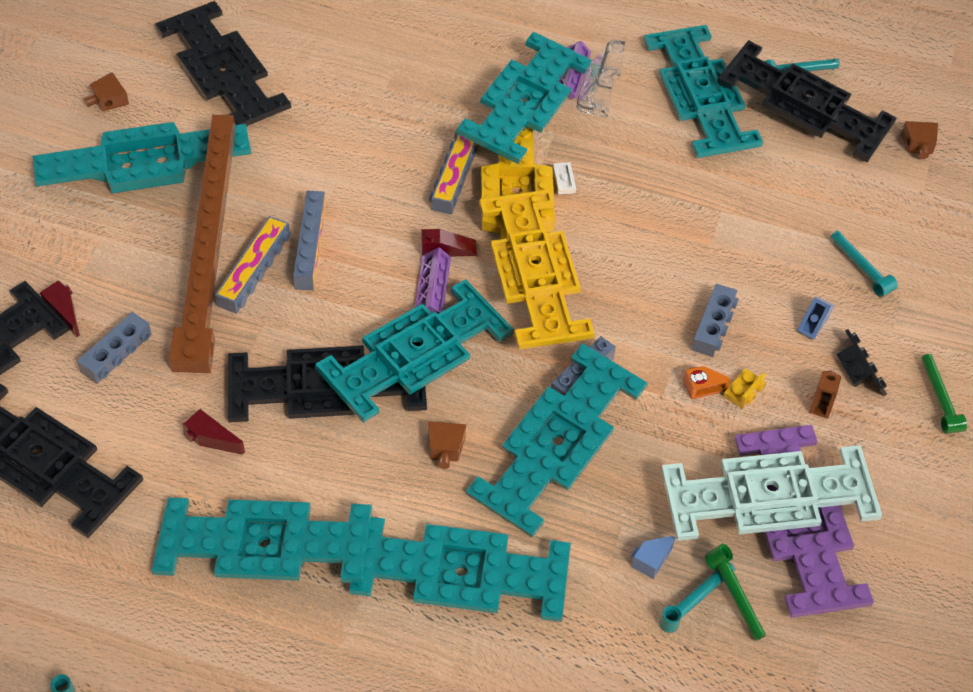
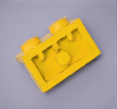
(744, 388)

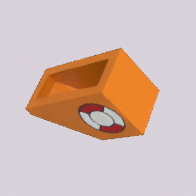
(704, 382)

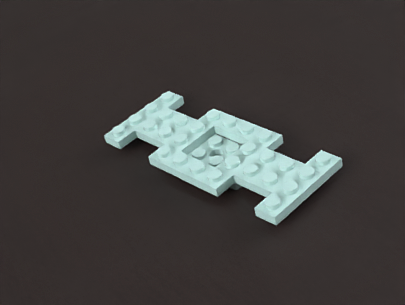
(746, 490)

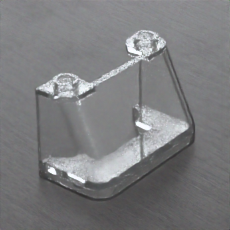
(598, 81)

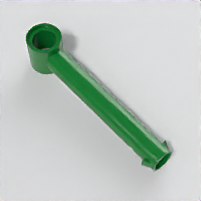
(950, 421)
(719, 559)

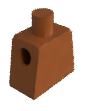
(107, 93)
(920, 137)
(829, 386)
(446, 442)

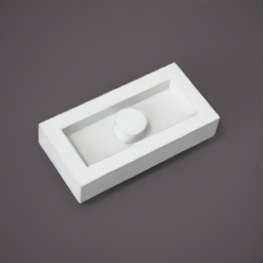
(564, 178)

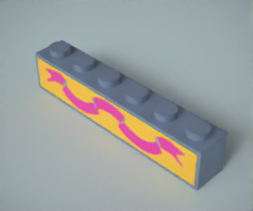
(453, 174)
(309, 240)
(252, 265)

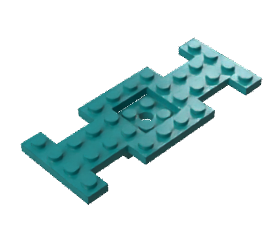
(536, 84)
(710, 103)
(395, 355)
(575, 421)
(237, 540)
(487, 573)

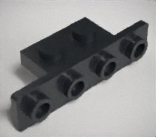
(856, 364)

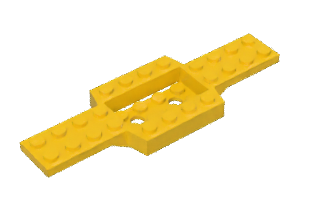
(517, 176)

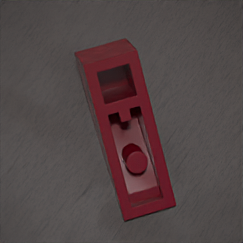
(451, 243)
(60, 300)
(211, 434)

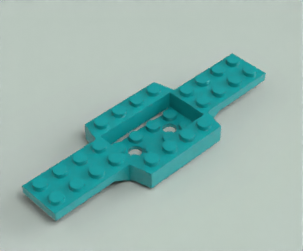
(145, 170)

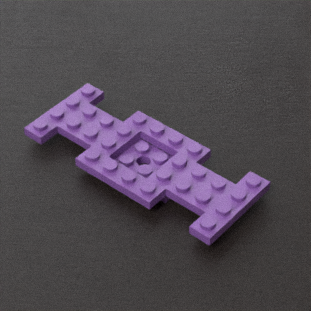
(809, 547)

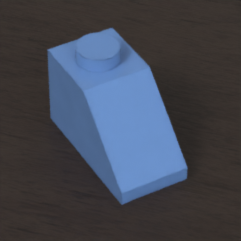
(815, 317)
(652, 555)

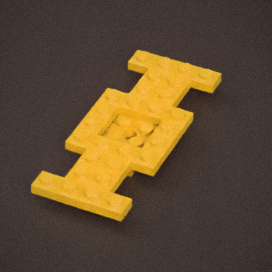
(543, 283)

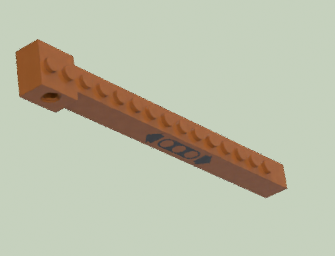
(195, 342)

